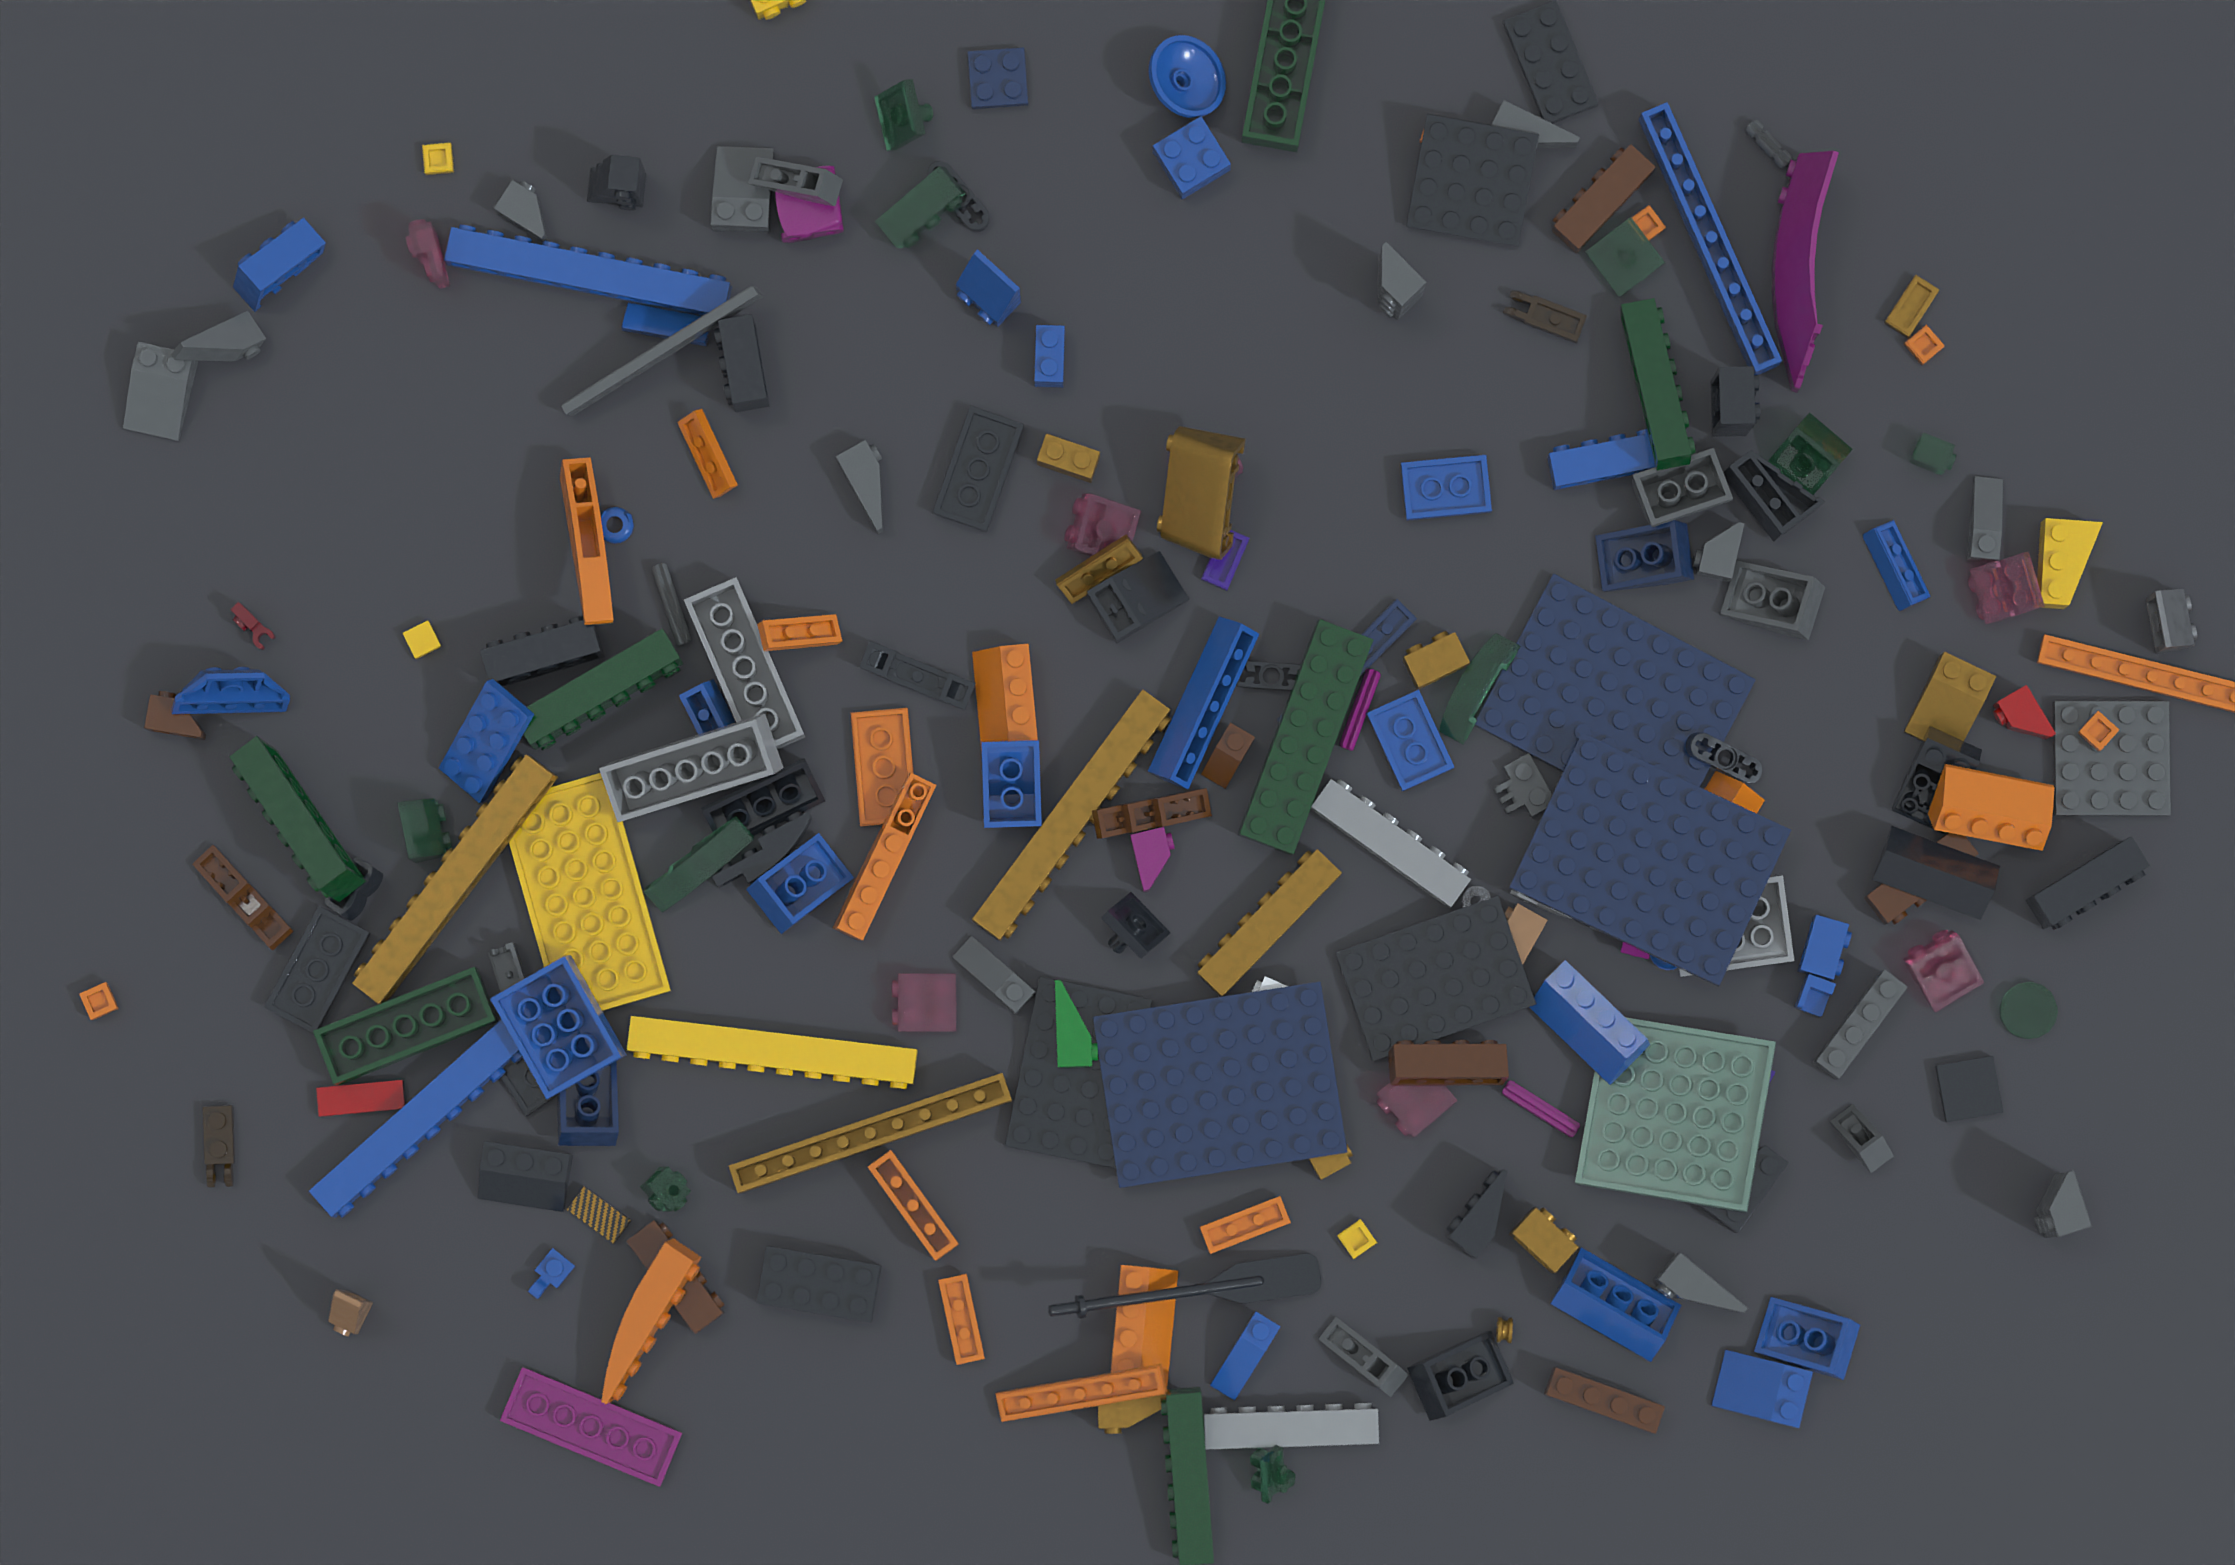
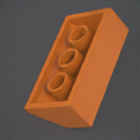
(1005, 693)
(1992, 807)
(1144, 1329)

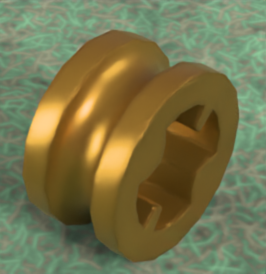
(1504, 1330)

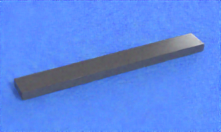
(661, 351)

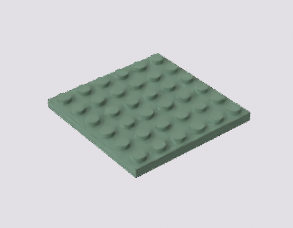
(1680, 1118)

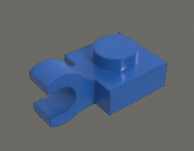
(553, 1271)

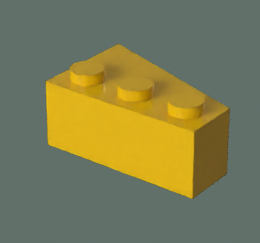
(2062, 558)

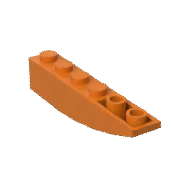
(586, 539)
(884, 858)
(648, 1312)

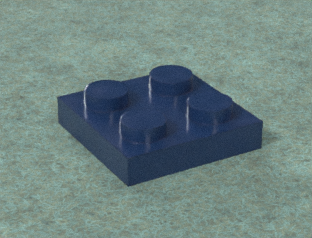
(997, 78)

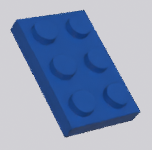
(1446, 487)
(1410, 740)

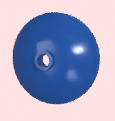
(1196, 70)

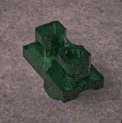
(1273, 1474)

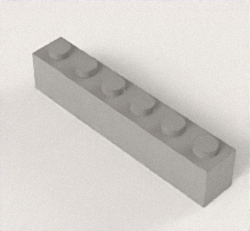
(1390, 843)
(1291, 1428)

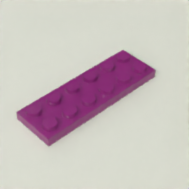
(591, 1427)

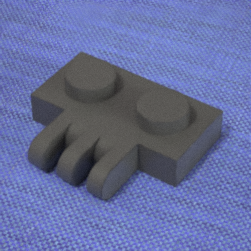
(1524, 787)

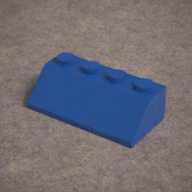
(1588, 1023)
(1616, 1304)

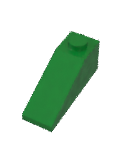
(1073, 1038)

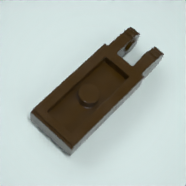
(1548, 316)
(219, 1142)

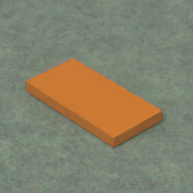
(881, 760)

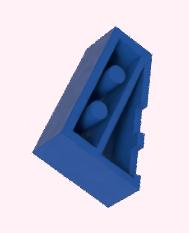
(277, 262)

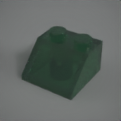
(1810, 454)
(424, 829)

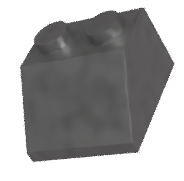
(2170, 620)

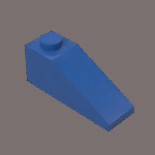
(1245, 1355)

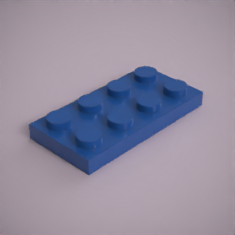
(486, 740)

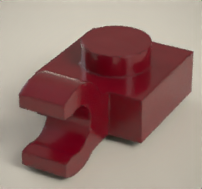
(245, 620)

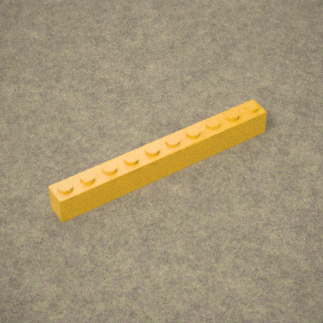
(772, 1050)

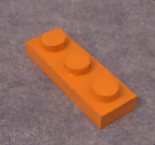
(707, 453)
(799, 632)
(1245, 1224)
(961, 1319)

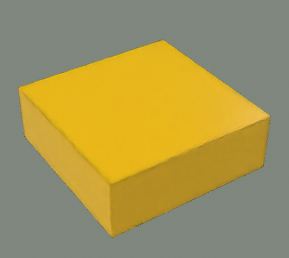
(438, 158)
(422, 639)
(1356, 1239)

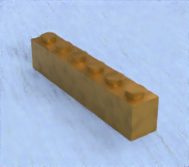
(1269, 922)

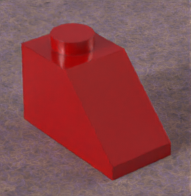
(2023, 714)

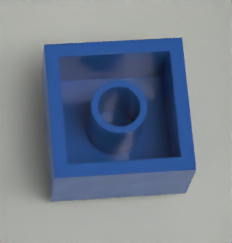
(1191, 157)

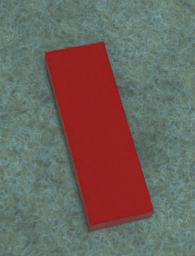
(360, 1098)

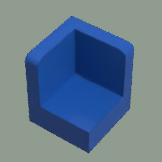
(1814, 995)

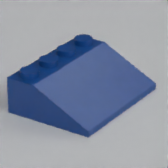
(558, 1026)

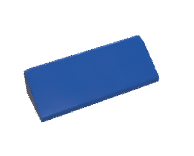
(658, 322)
(1896, 565)

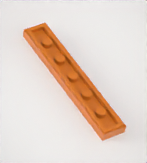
(1081, 1392)

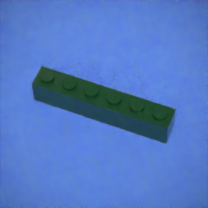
(1656, 384)
(1189, 1476)

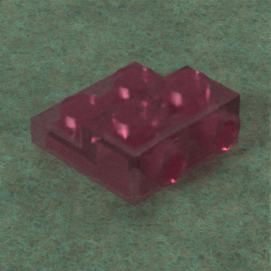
(425, 245)
(1099, 524)
(2006, 588)
(1943, 969)
(925, 1002)
(1415, 1105)

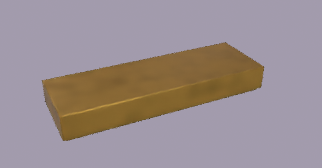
(1098, 568)

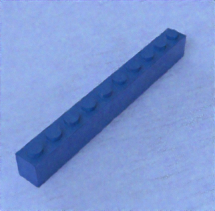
(1709, 238)
(585, 272)
(416, 1121)

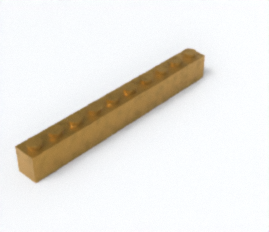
(1071, 815)
(455, 879)
(870, 1133)

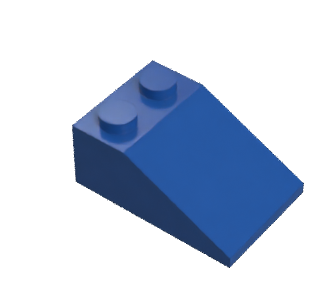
(988, 290)
(1011, 783)
(799, 883)
(1807, 1338)
(1762, 1388)

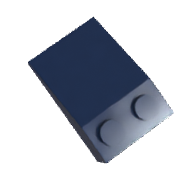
(1645, 556)
(590, 1111)

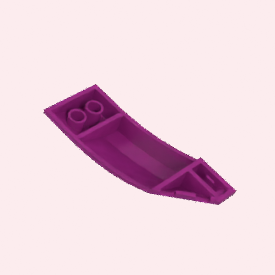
(1795, 260)

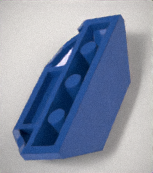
(230, 692)

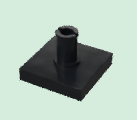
(1134, 926)

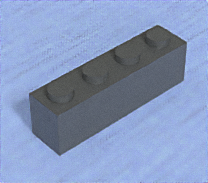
(1860, 1024)

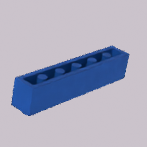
(1203, 702)

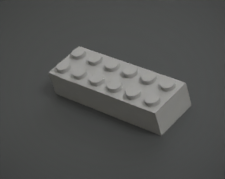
(739, 660)
(691, 768)

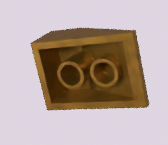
(1950, 698)

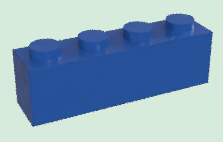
(1600, 461)

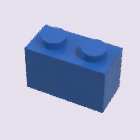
(1049, 356)
(706, 707)
(1824, 948)

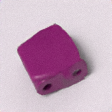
(806, 219)

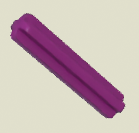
(1359, 709)
(1540, 1108)

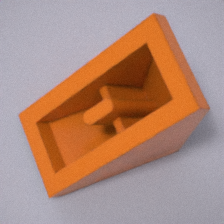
(1734, 791)

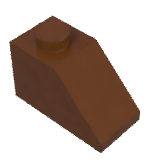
(161, 720)
(1228, 755)

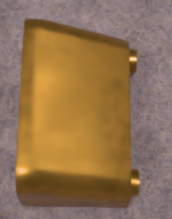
(1200, 491)

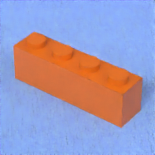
(913, 1205)

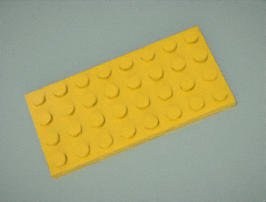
(588, 893)

